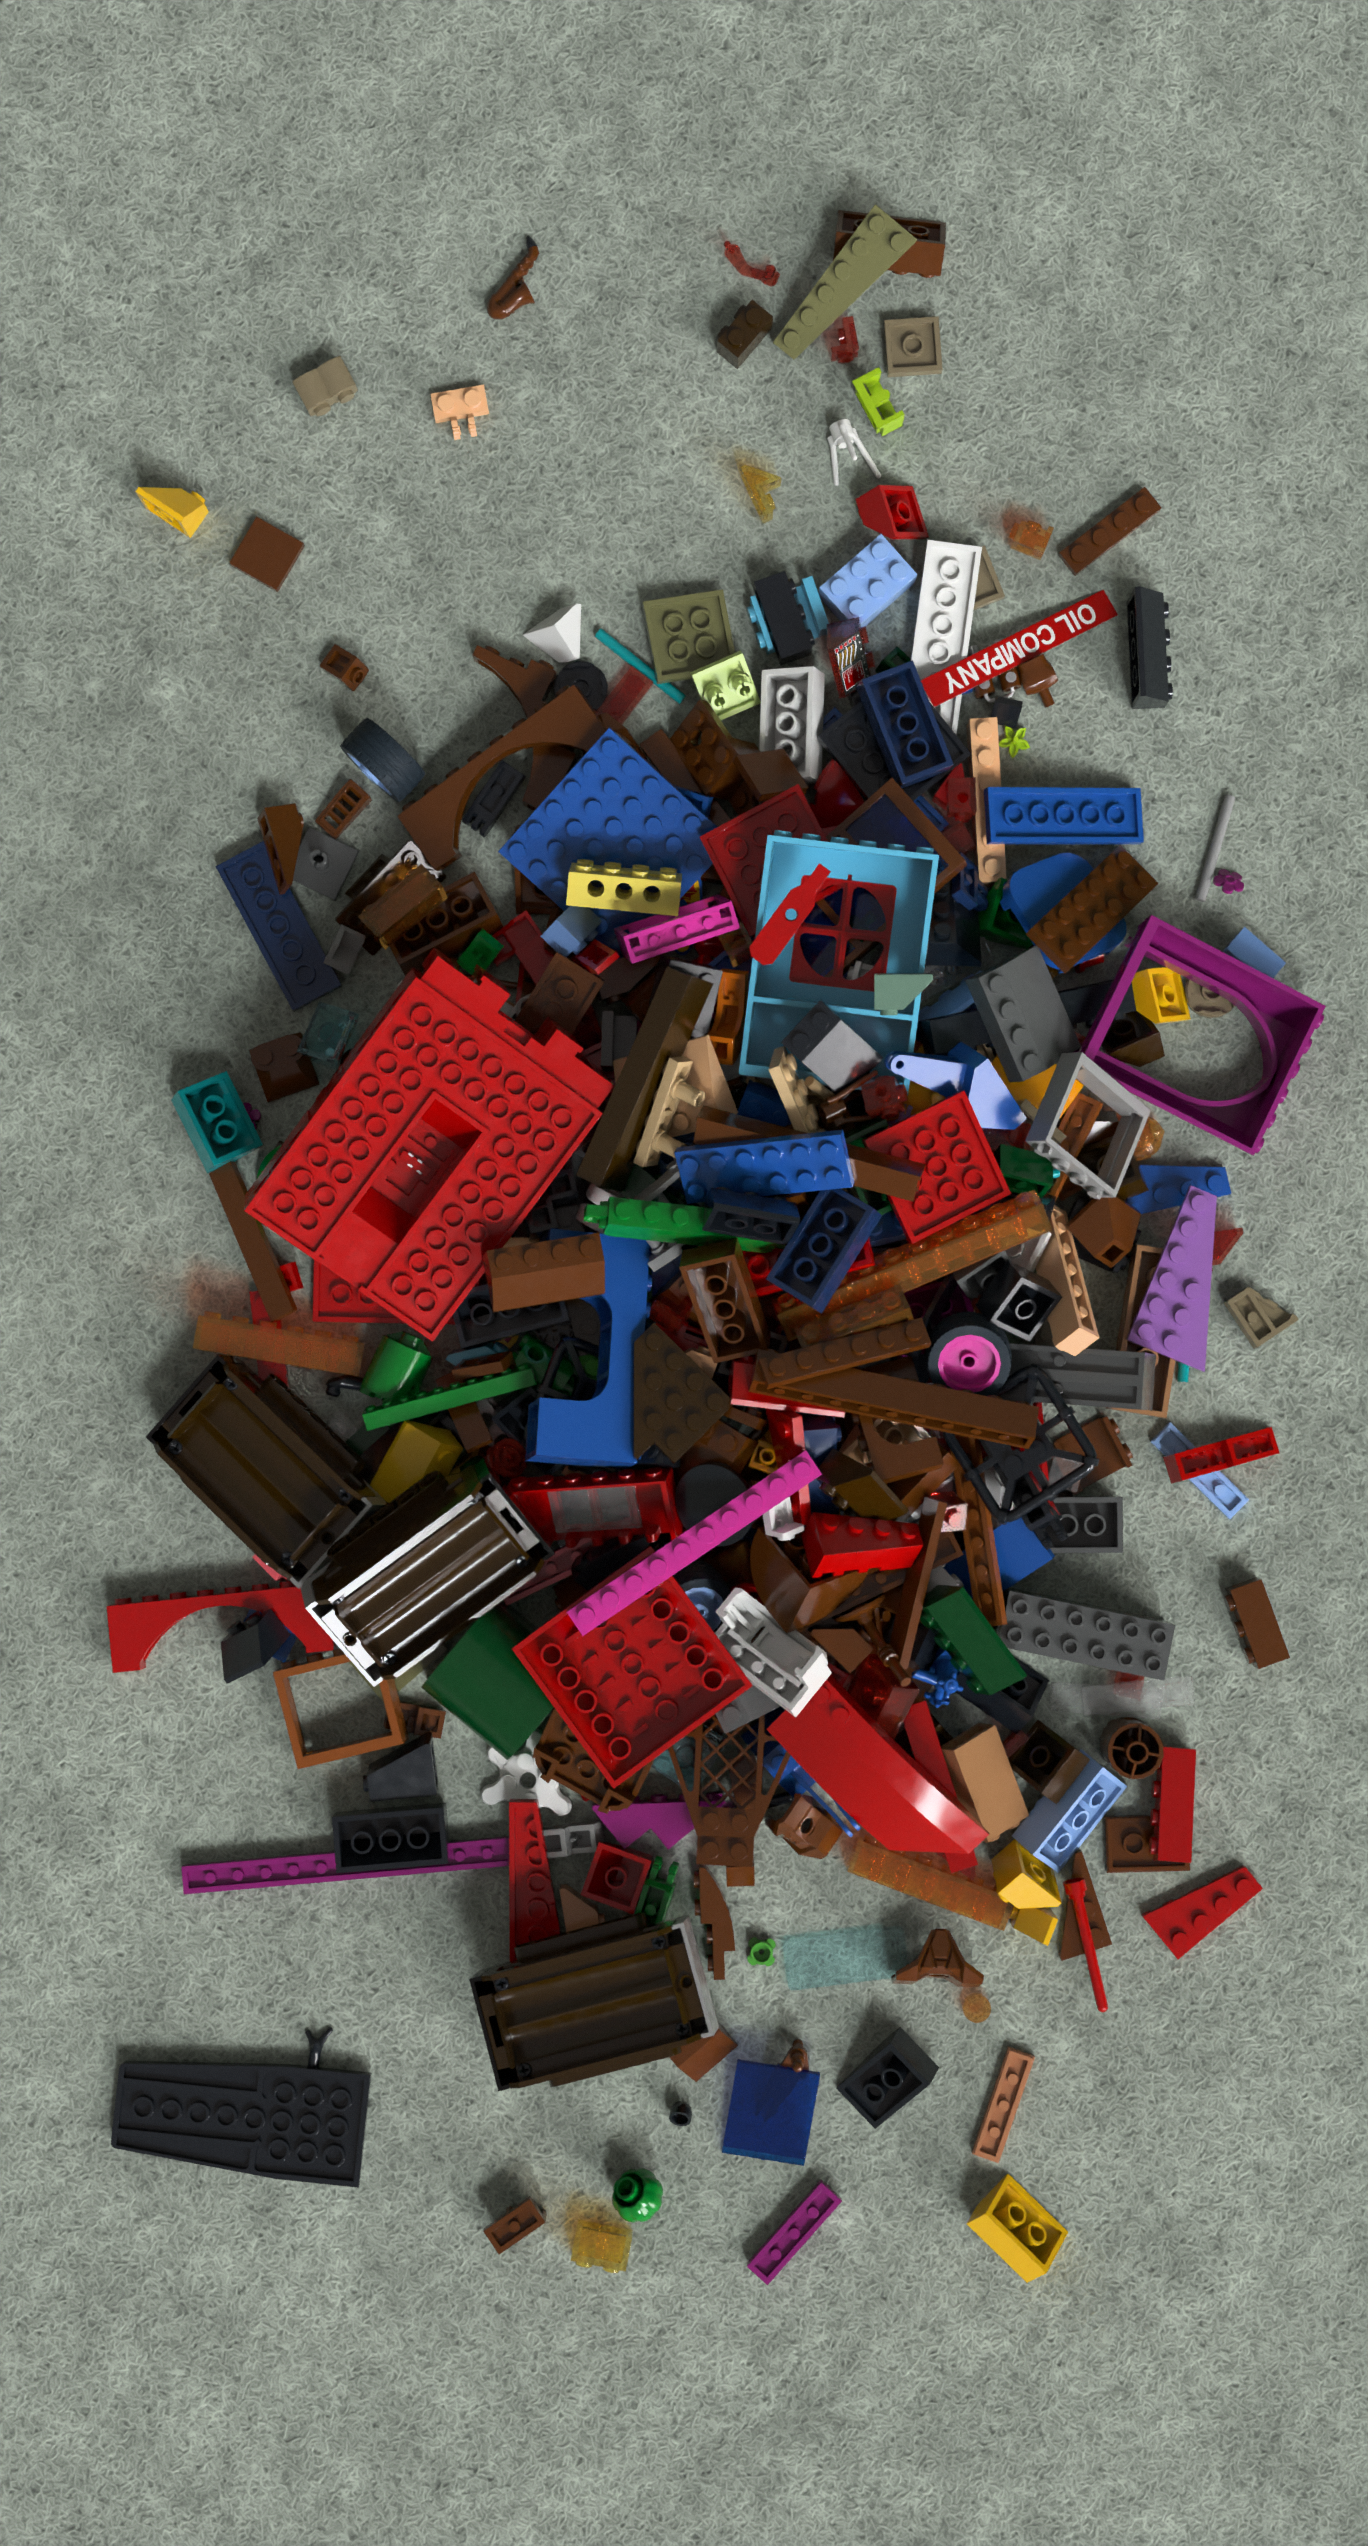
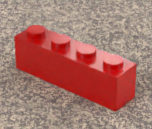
(1173, 1806)

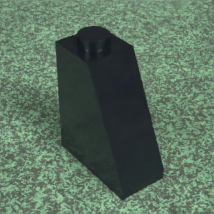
(404, 1772)

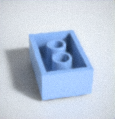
(868, 583)

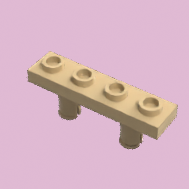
(666, 1099)

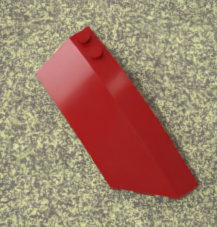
(874, 1776)

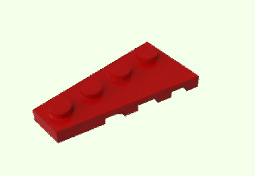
(1196, 1914)

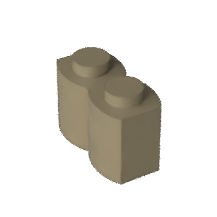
(325, 386)

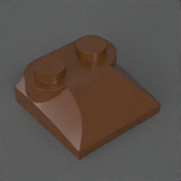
(282, 1068)

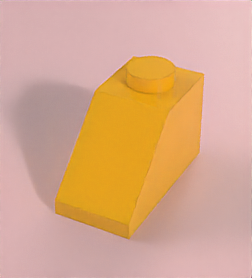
(1034, 1922)

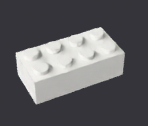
(794, 716)

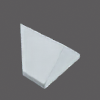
(559, 634)

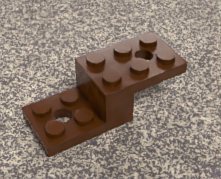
(714, 758)

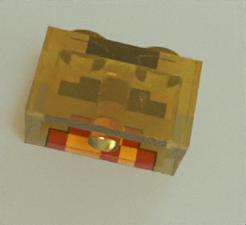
(601, 2246)

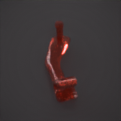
(736, 258)

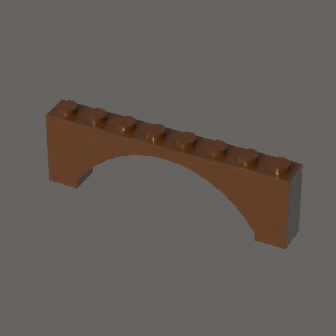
(437, 816)

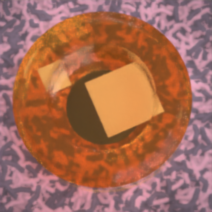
(976, 2007)

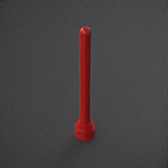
(1075, 1889)

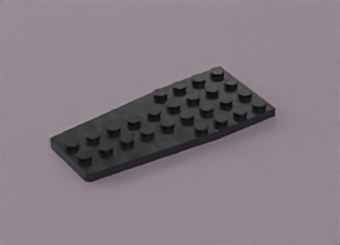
(246, 2117)

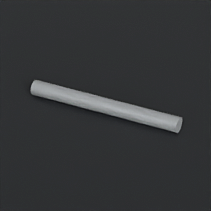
(1214, 848)

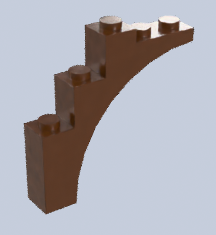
(531, 689)

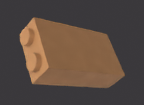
(985, 1779)

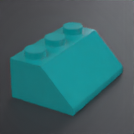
(216, 1121)

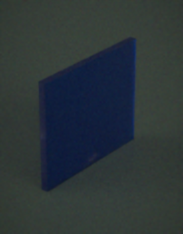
(770, 2112)

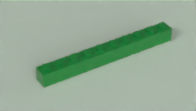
(449, 1397)

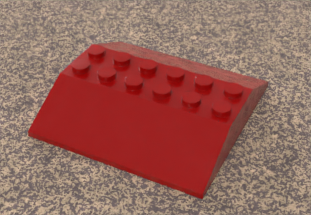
(635, 1677)

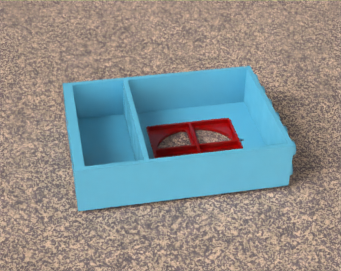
(790, 988)

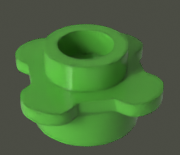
(761, 1959)

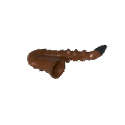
(509, 296)

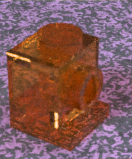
(1030, 538)

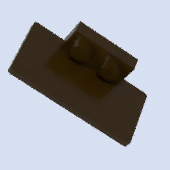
(375, 881)

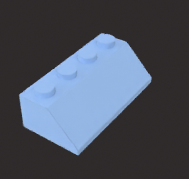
(1059, 1829)

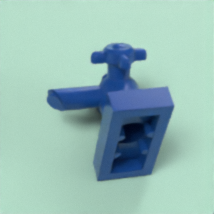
(942, 1676)

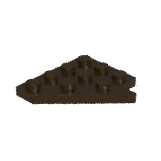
(671, 1397)

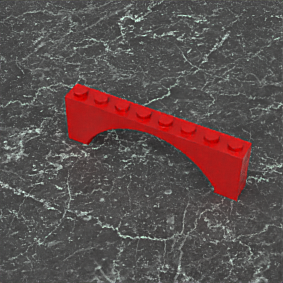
(140, 1625)

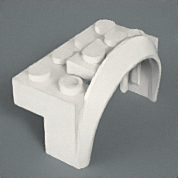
(777, 1662)

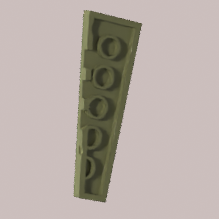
(862, 260)

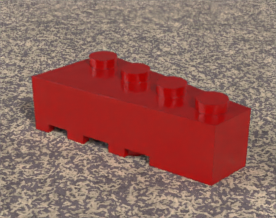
(858, 1543)

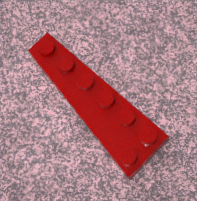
(531, 1890)

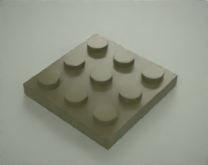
(687, 633)

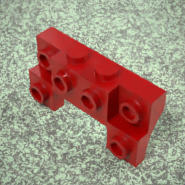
(524, 940)

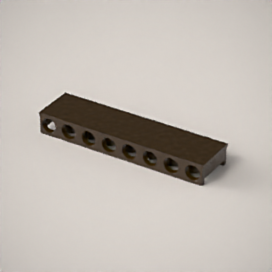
(661, 1037)

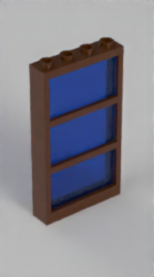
(884, 819)

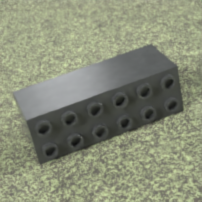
(1088, 1378)
(1086, 1633)

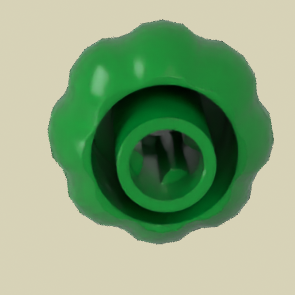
(637, 2195)

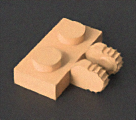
(459, 405)

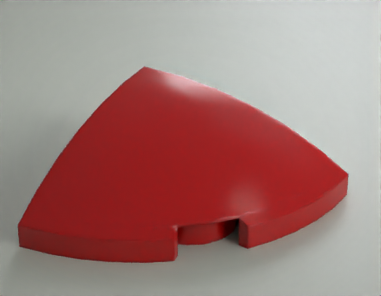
(835, 796)

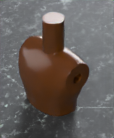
(1037, 677)

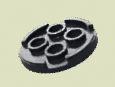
(705, 1491)

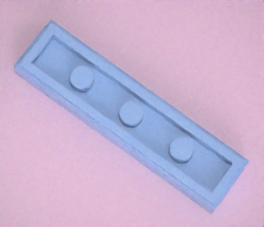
(1212, 1485)

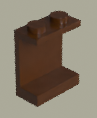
(1108, 1448)

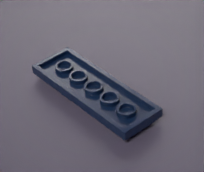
(278, 928)

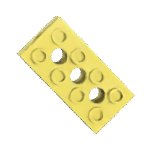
(610, 896)

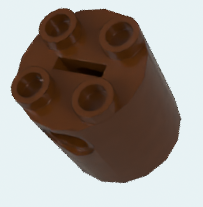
(1131, 1762)

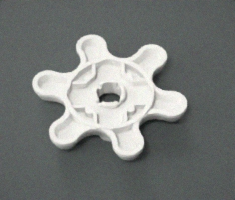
(511, 1787)

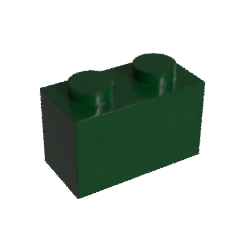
(1024, 1169)

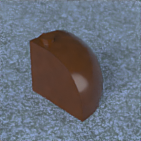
(786, 1583)

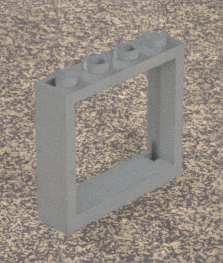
(1121, 1149)

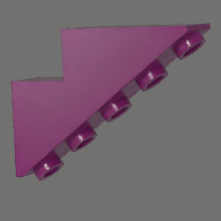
(665, 1816)

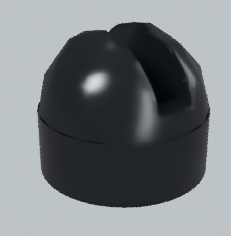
(680, 2114)

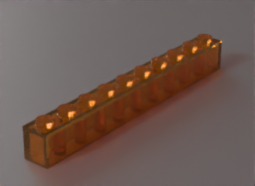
(929, 1258)

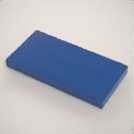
(1017, 1554)

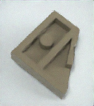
(1257, 1316)

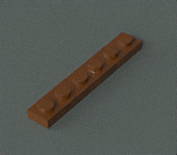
(844, 1353)

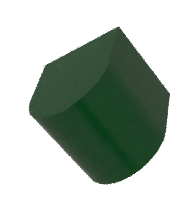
(488, 1683)

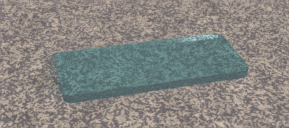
(844, 1957)

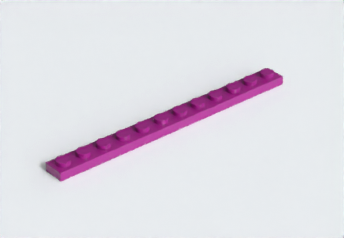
(322, 1868)

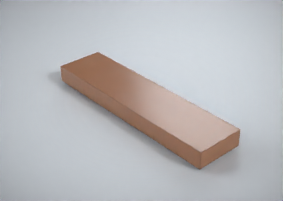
(1003, 2104)

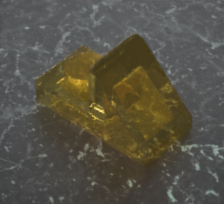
(757, 484)

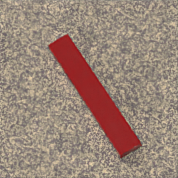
(930, 1756)

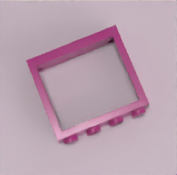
(666, 932)

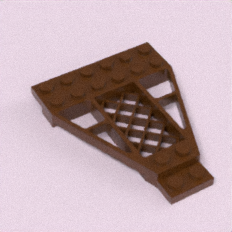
(727, 1833)

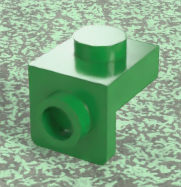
(481, 951)

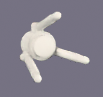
(844, 436)

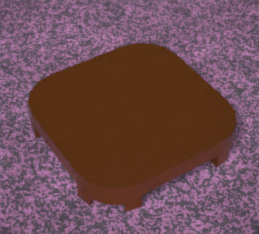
(568, 1763)

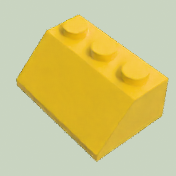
(413, 1455)
(1018, 2229)

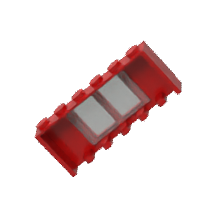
(601, 1505)

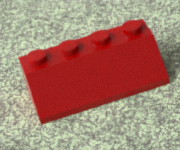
(739, 1384)

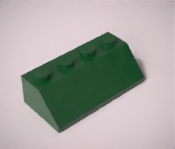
(969, 1640)

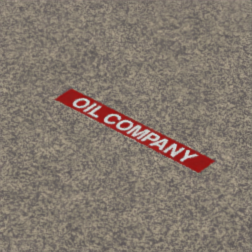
(1018, 648)

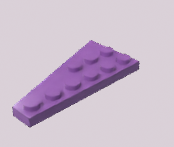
(1177, 1299)

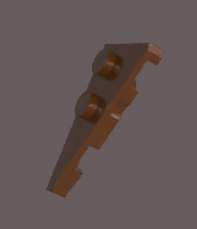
(1071, 1939)

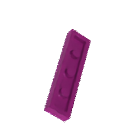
(794, 2232)

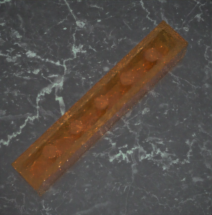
(278, 1345)
(928, 1882)

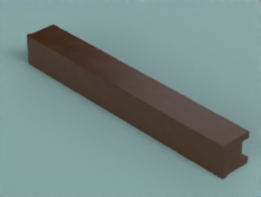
(869, 1168)

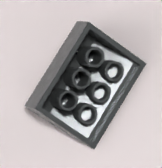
(1023, 1014)

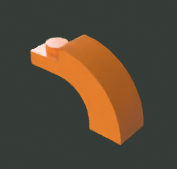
(730, 1016)

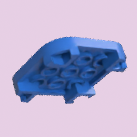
(1041, 886)

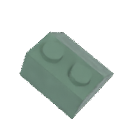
(898, 990)

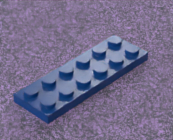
(1063, 815)
(766, 1165)

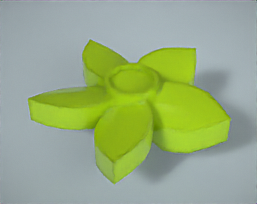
(1014, 741)

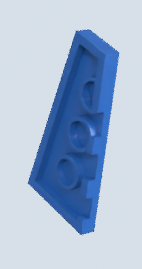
(1170, 1183)

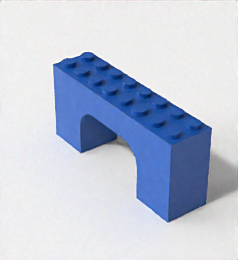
(601, 1428)

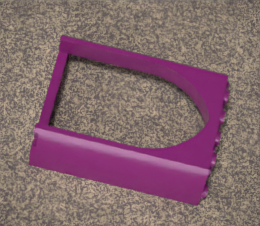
(1275, 1011)

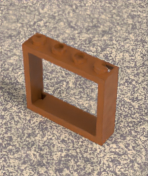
(304, 1759)

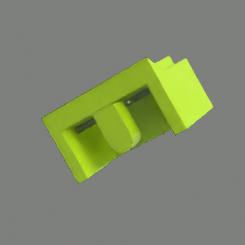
(876, 403)

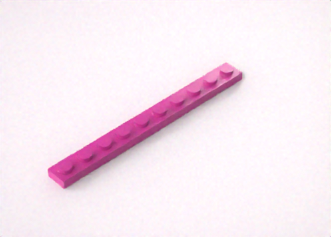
(694, 1542)

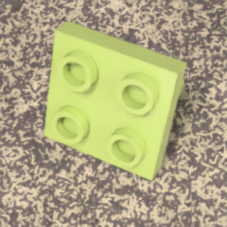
(726, 685)

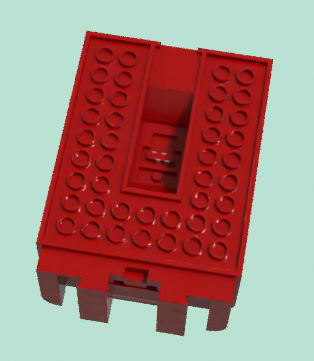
(430, 1143)

